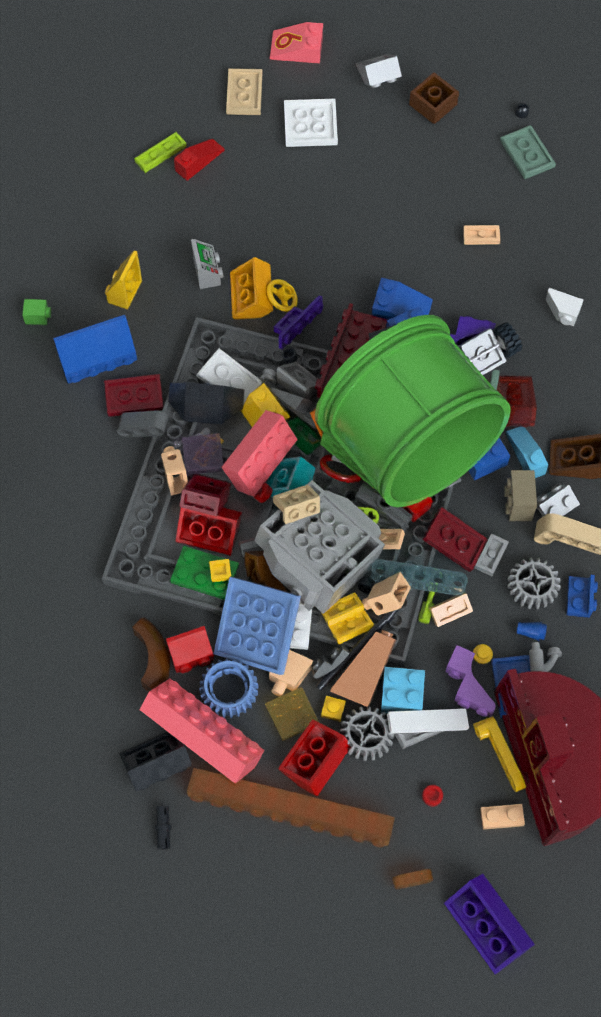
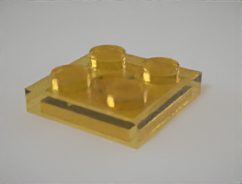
(291, 713)

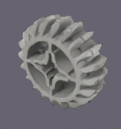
(548, 579)
(374, 736)

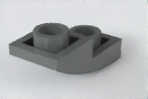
(325, 665)

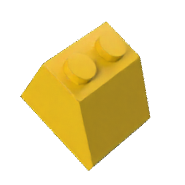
(259, 401)

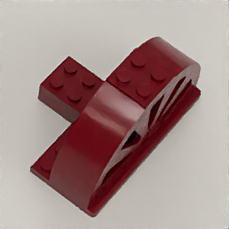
(557, 748)

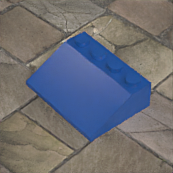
(95, 349)

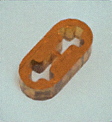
(413, 879)

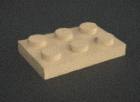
(244, 91)

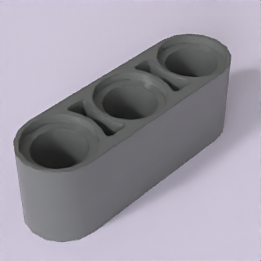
(142, 424)

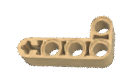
(568, 531)

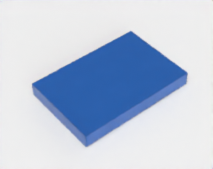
(502, 665)

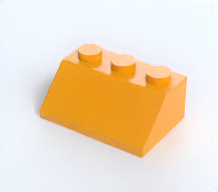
(250, 290)

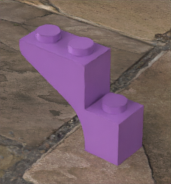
(470, 692)

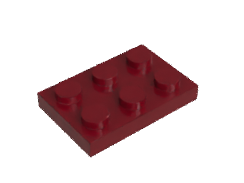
(133, 395)
(455, 539)

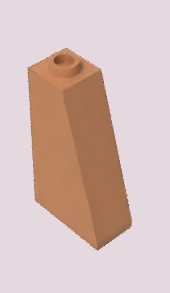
(365, 671)

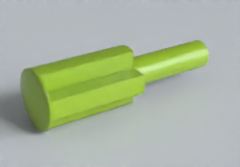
(425, 614)

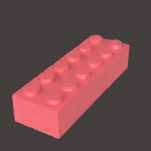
(202, 730)

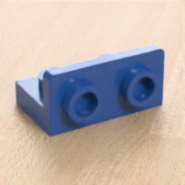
(581, 596)

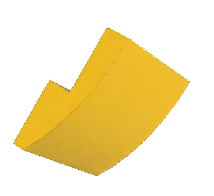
(347, 618)

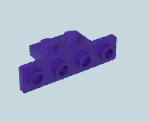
(296, 321)

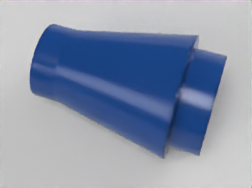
(533, 630)

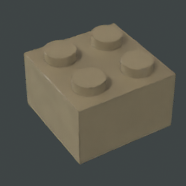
(520, 495)

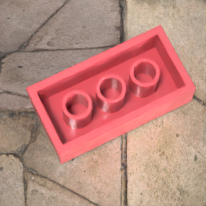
(259, 453)

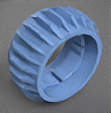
(217, 671)

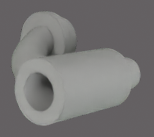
(537, 659)

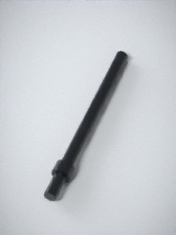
(386, 618)

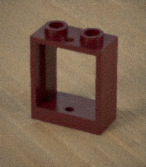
(213, 496)

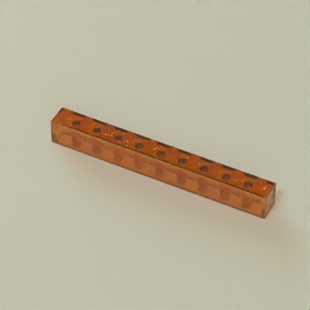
(291, 807)

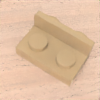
(297, 503)

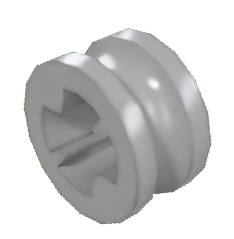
(269, 375)

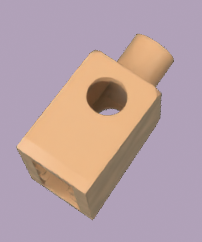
(173, 465)
(387, 594)
(295, 672)

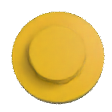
(483, 654)

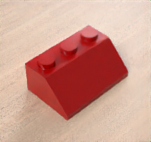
(209, 531)
(315, 757)

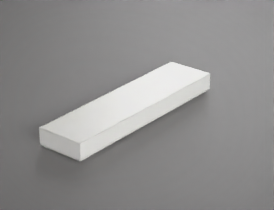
(427, 721)

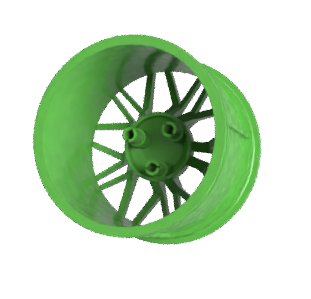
(412, 410)

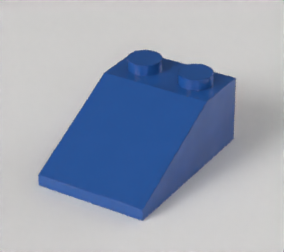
(396, 298)

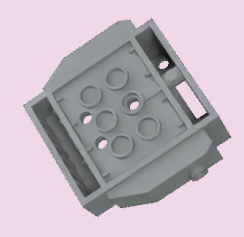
(306, 562)

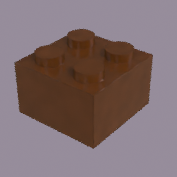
(434, 98)

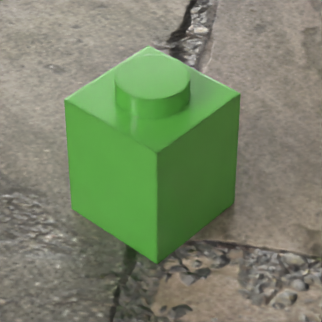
(36, 312)

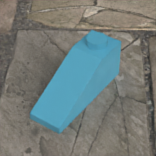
(527, 451)

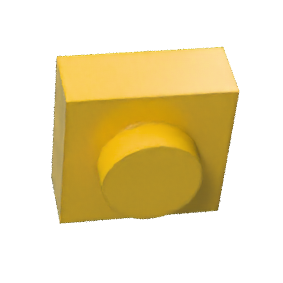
(220, 570)
(333, 708)

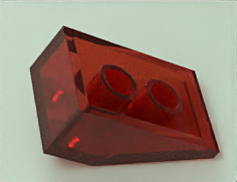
(521, 397)

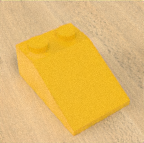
(125, 282)

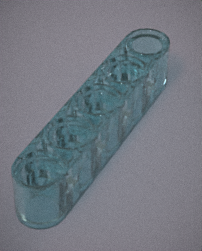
(427, 573)

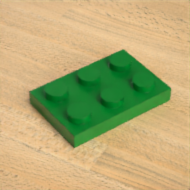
(194, 573)

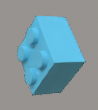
(402, 690)

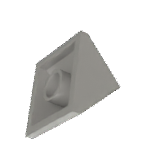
(297, 380)

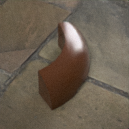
(259, 570)
(158, 653)

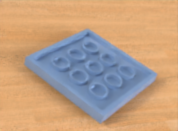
(257, 625)

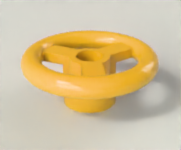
(283, 293)

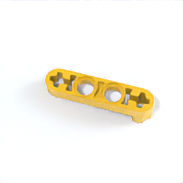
(490, 728)

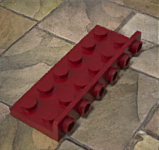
(351, 336)

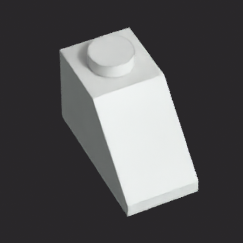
(564, 306)

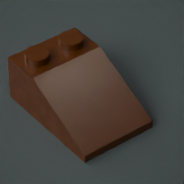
(576, 457)

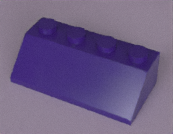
(489, 923)

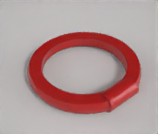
(344, 478)

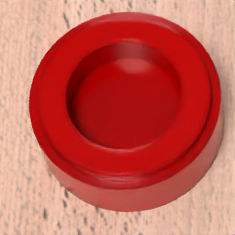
(264, 493)
(432, 795)

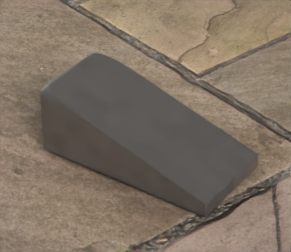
(296, 402)

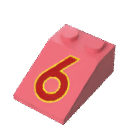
(298, 43)

